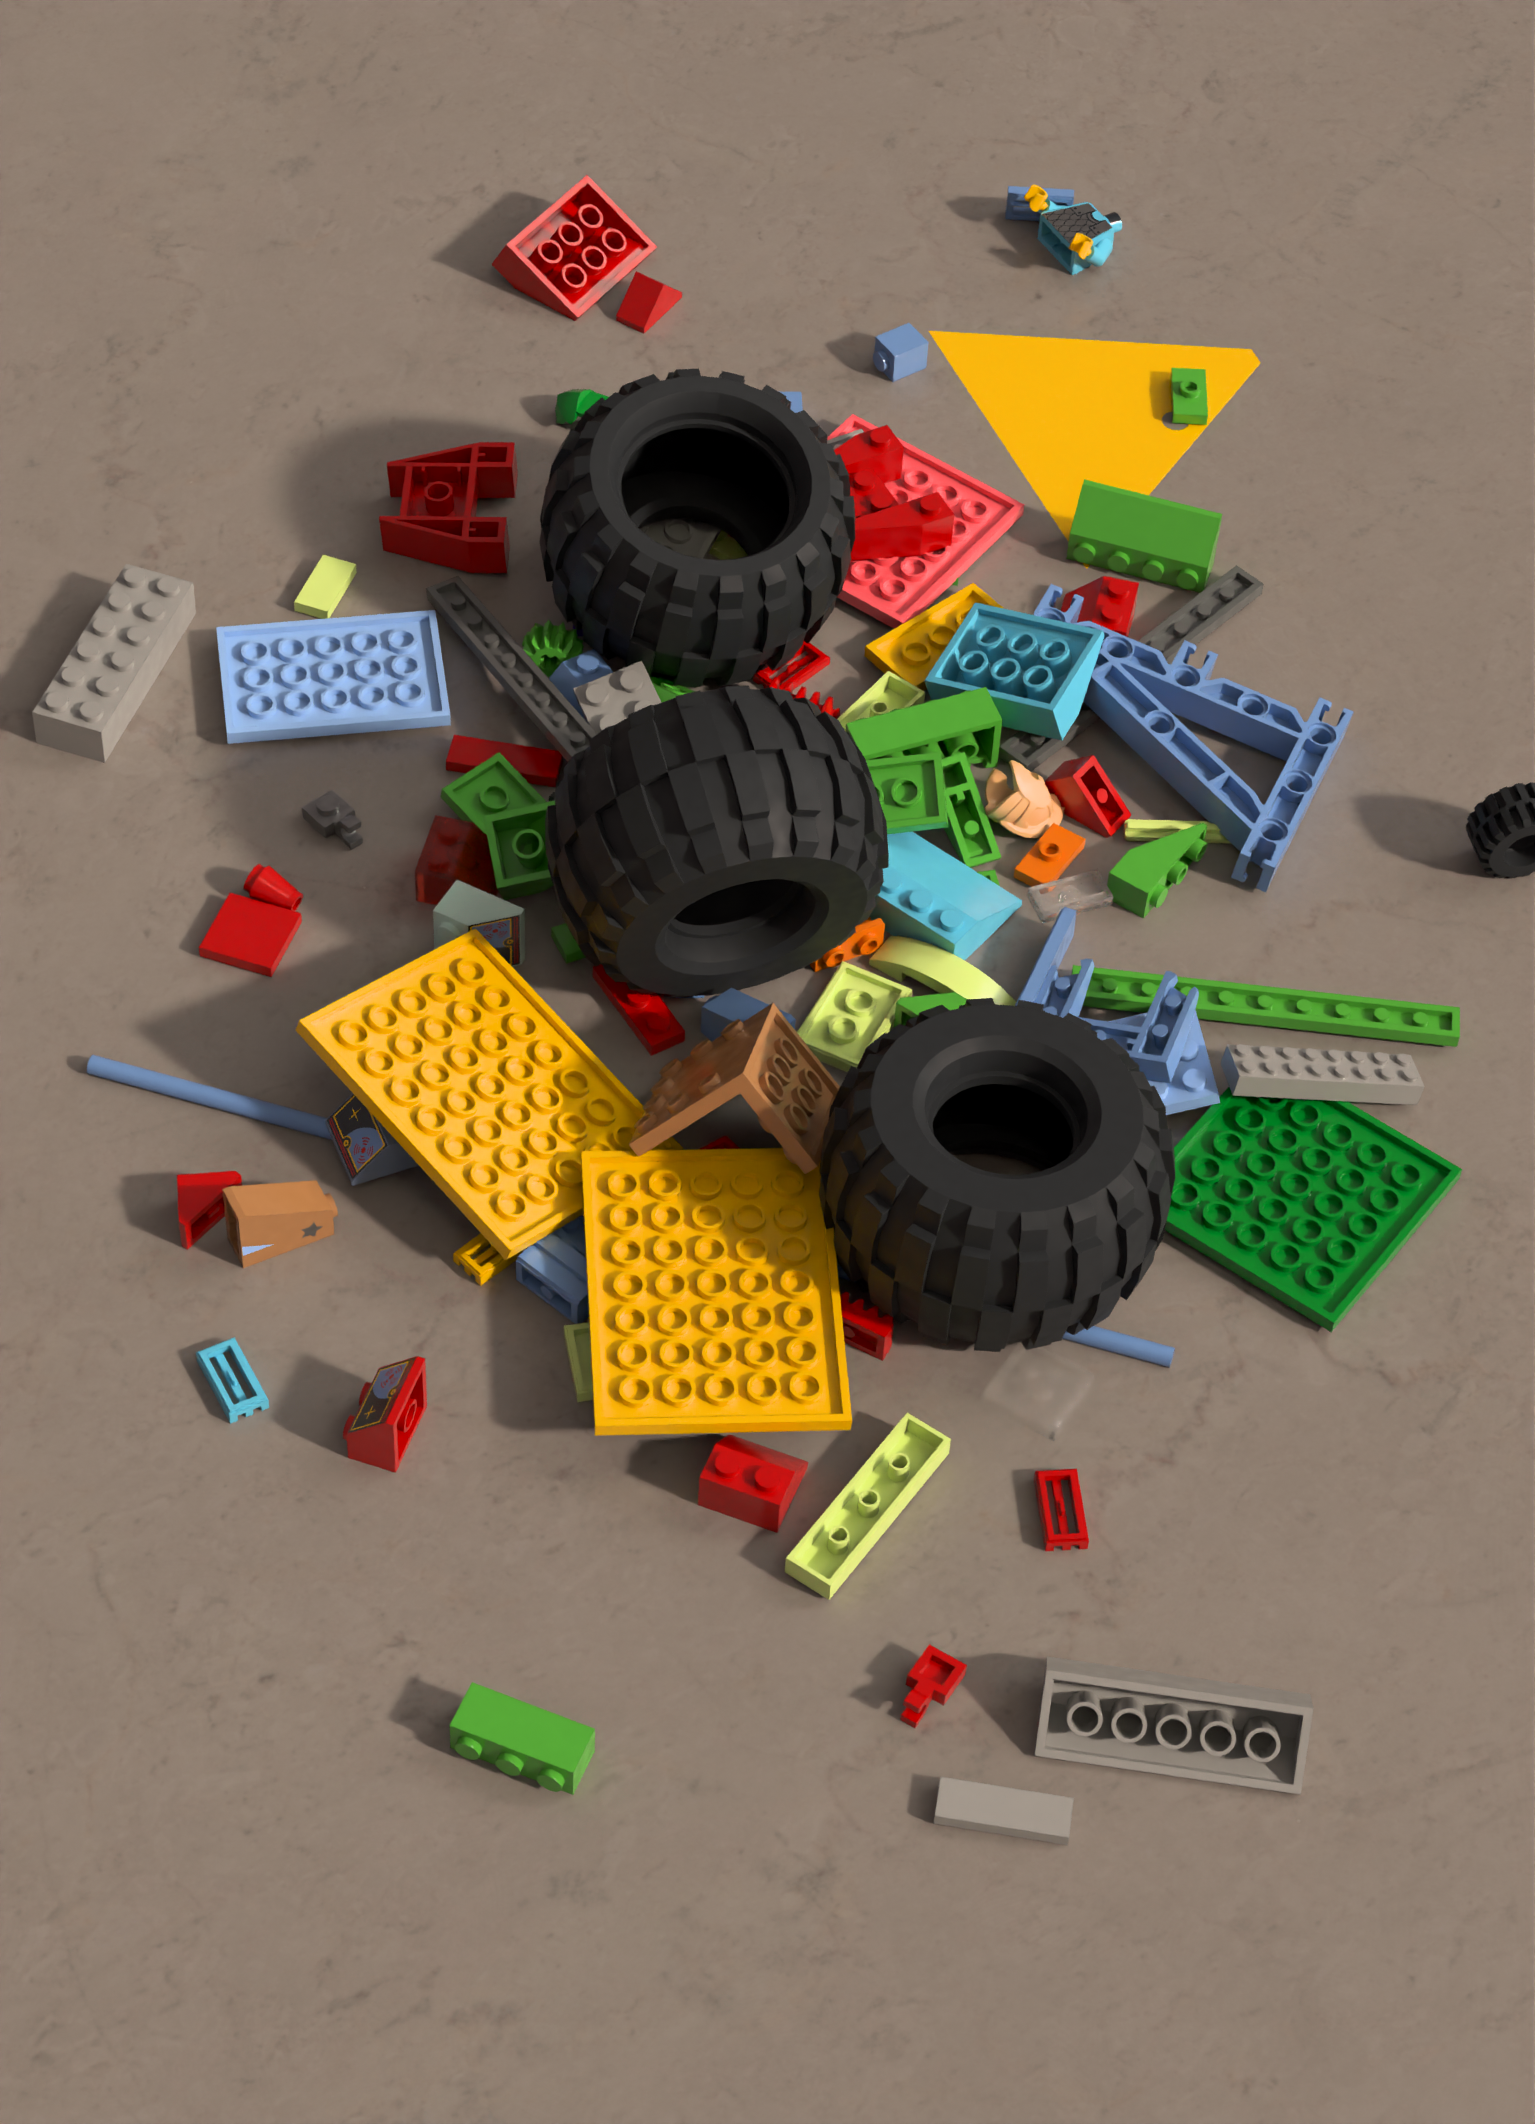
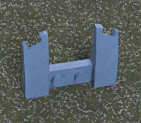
(1153, 1046)

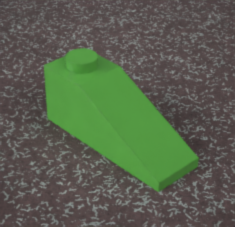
(967, 820)

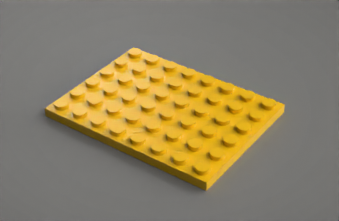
(479, 1086)
(711, 1294)

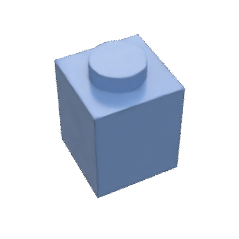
(900, 352)

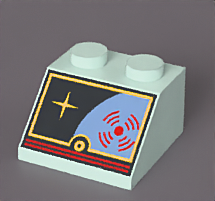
(496, 919)

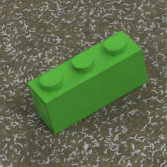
(522, 1739)

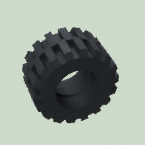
(1505, 831)

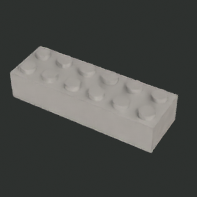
(114, 663)

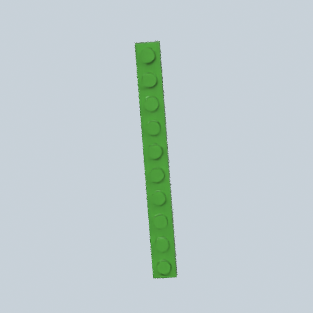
(1283, 1007)

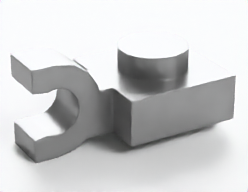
(333, 815)

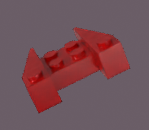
(441, 504)
(881, 523)

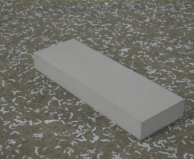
(1003, 1810)

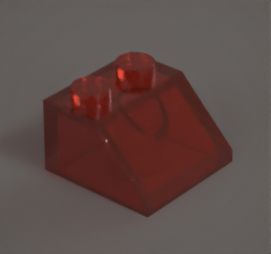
(453, 853)

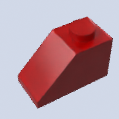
(1088, 795)

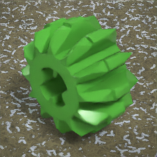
(551, 645)

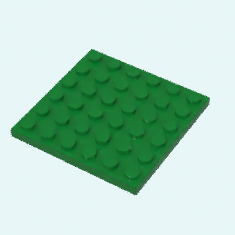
(1302, 1197)

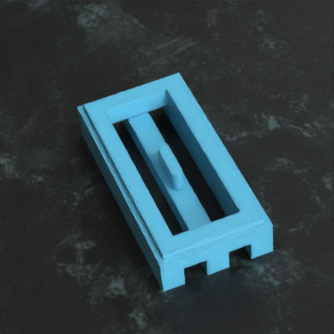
(244, 1405)

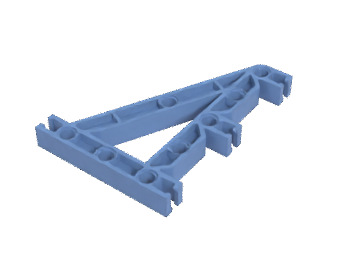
(1135, 696)

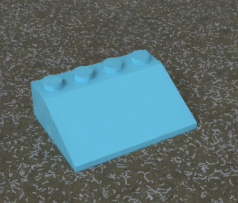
(1027, 663)
(938, 897)

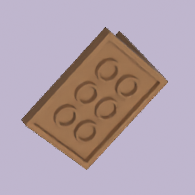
(766, 1066)

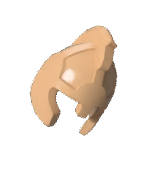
(1027, 808)

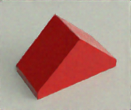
(646, 302)
(202, 1202)

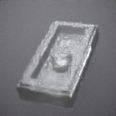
(1078, 892)

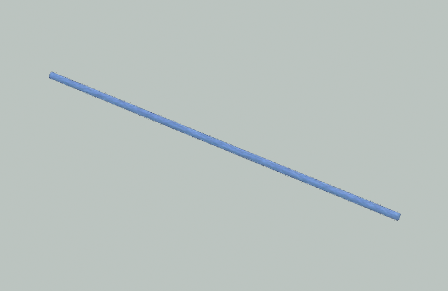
(316, 1125)

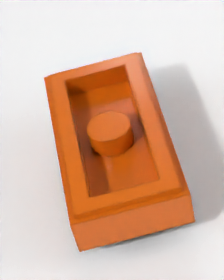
(1049, 856)

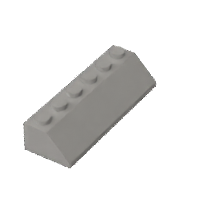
(1174, 1725)

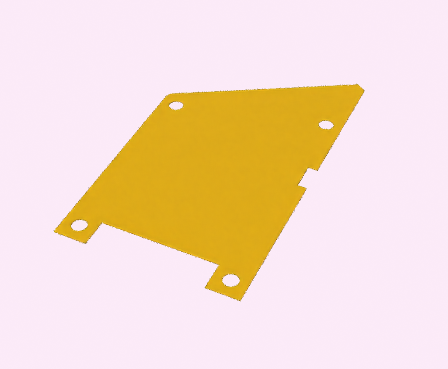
(1087, 407)

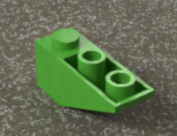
(1150, 870)

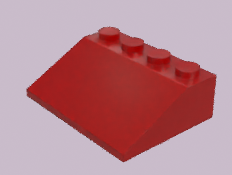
(574, 251)

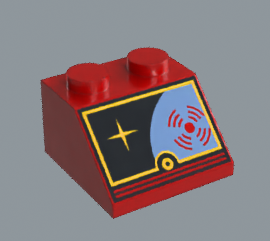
(388, 1414)

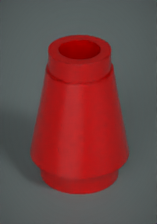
(270, 887)

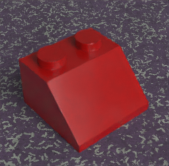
(1107, 603)
(750, 1482)

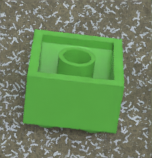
(519, 850)

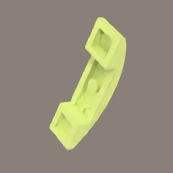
(936, 969)

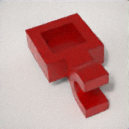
(931, 1678)

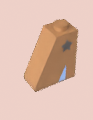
(276, 1218)

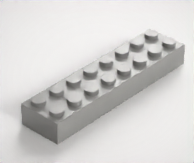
(1321, 1074)

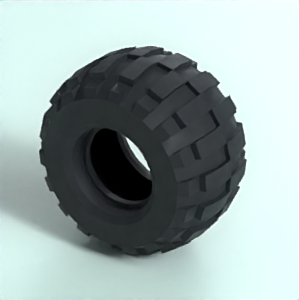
(712, 457)
(716, 841)
(982, 1248)

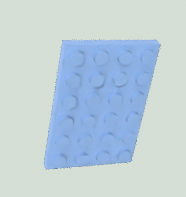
(332, 676)

